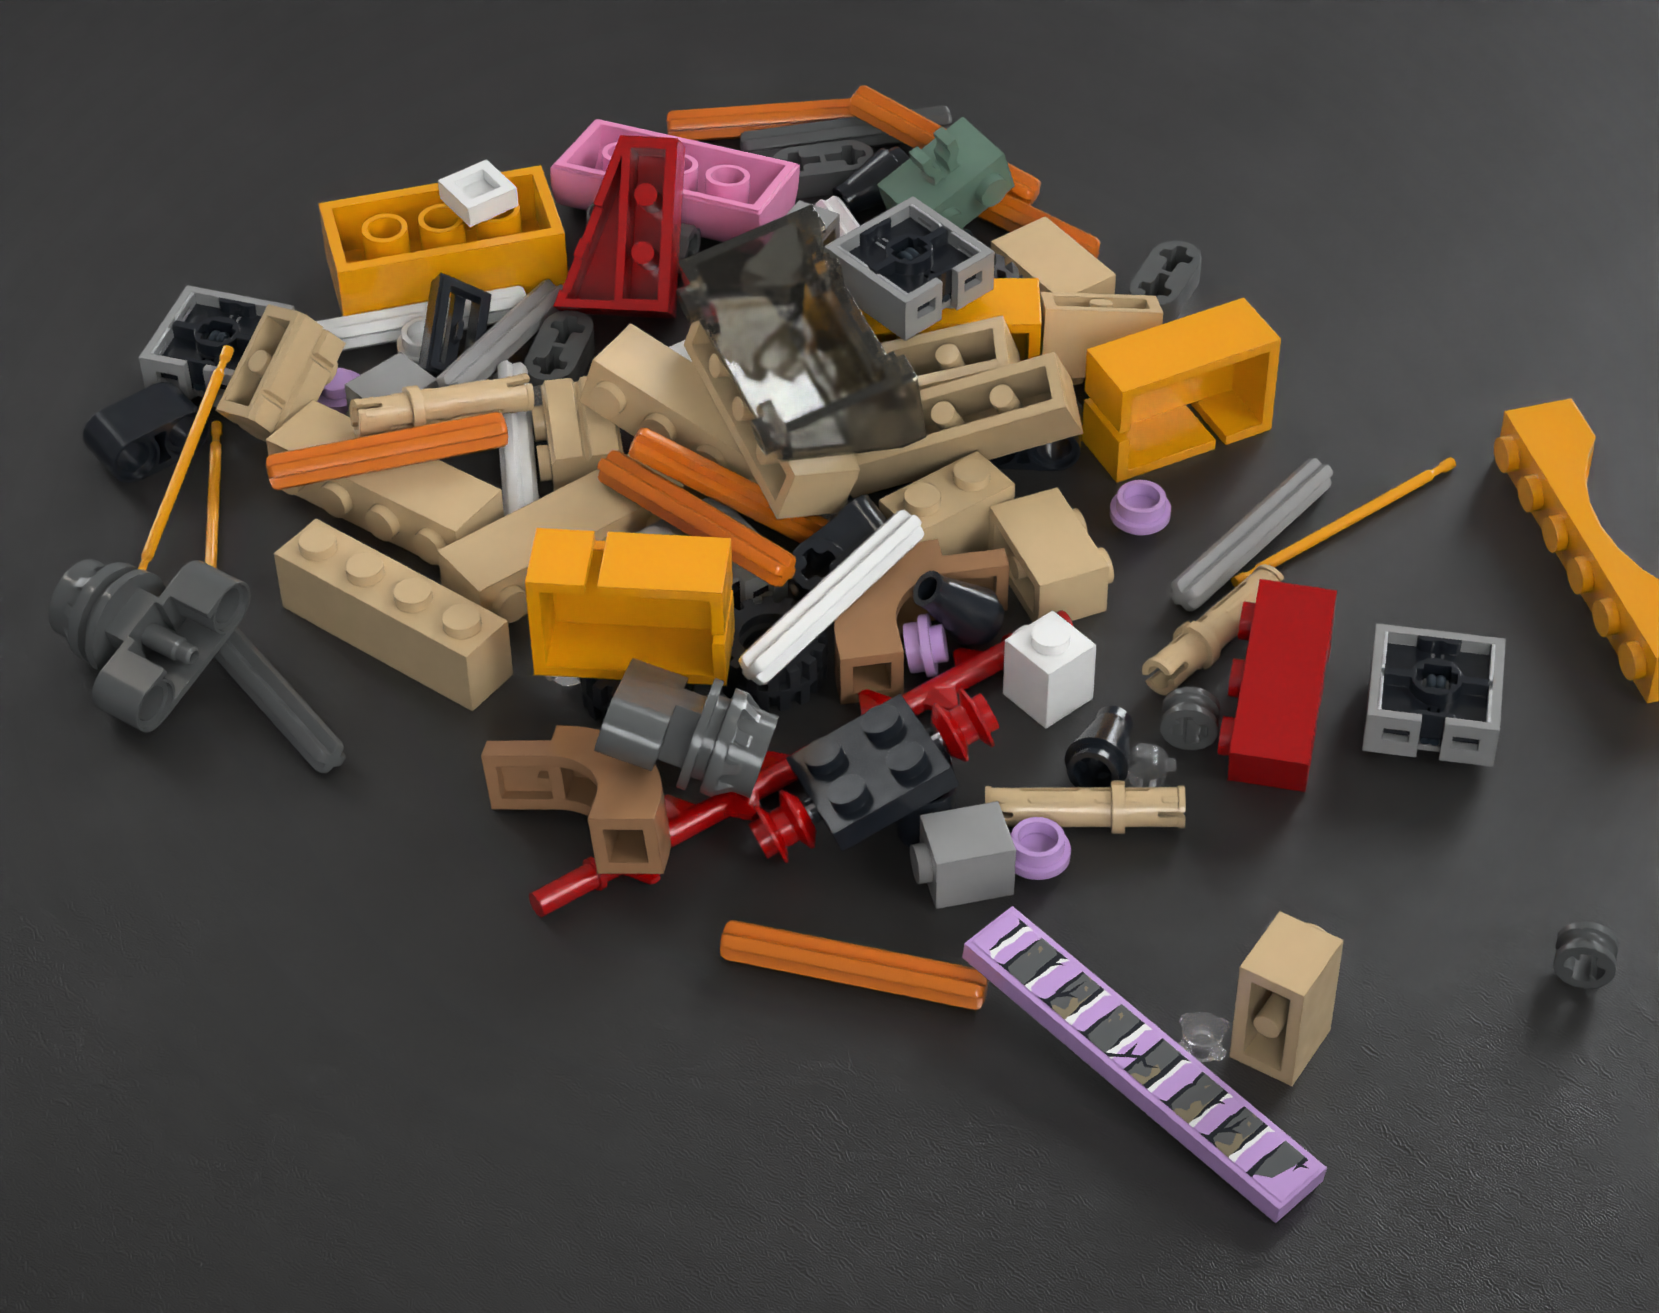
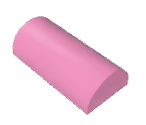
(722, 187)

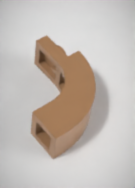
(871, 629)
(565, 773)

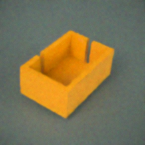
(1142, 383)
(630, 599)

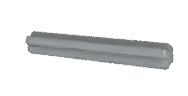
(503, 337)
(1251, 534)

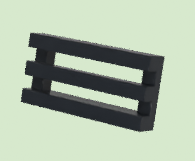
(436, 318)

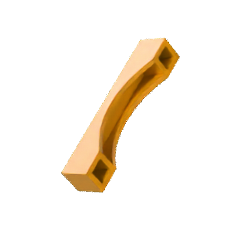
(1549, 461)

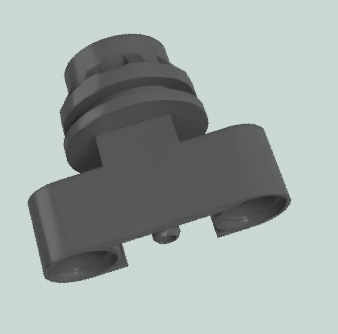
(143, 634)
(705, 736)

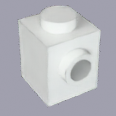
(1049, 669)

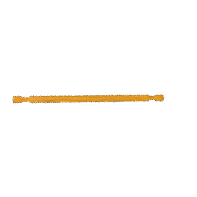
(185, 458)
(213, 498)
(1350, 518)

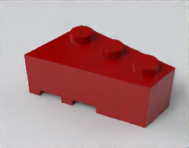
(633, 235)
(1278, 685)

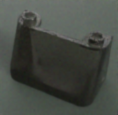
(800, 344)

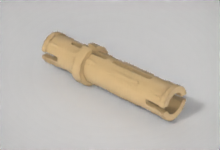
(441, 404)
(1201, 641)
(1094, 806)

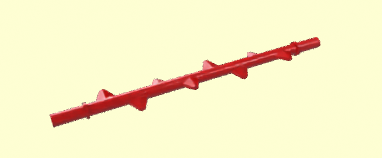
(690, 819)

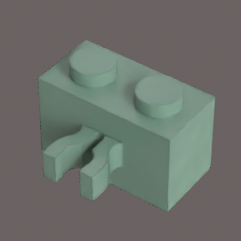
(952, 175)

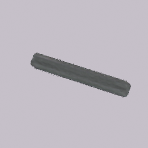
(772, 140)
(281, 703)

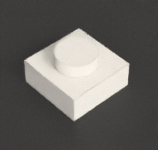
(478, 193)

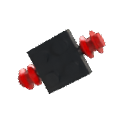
(873, 773)

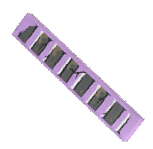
(1145, 1064)

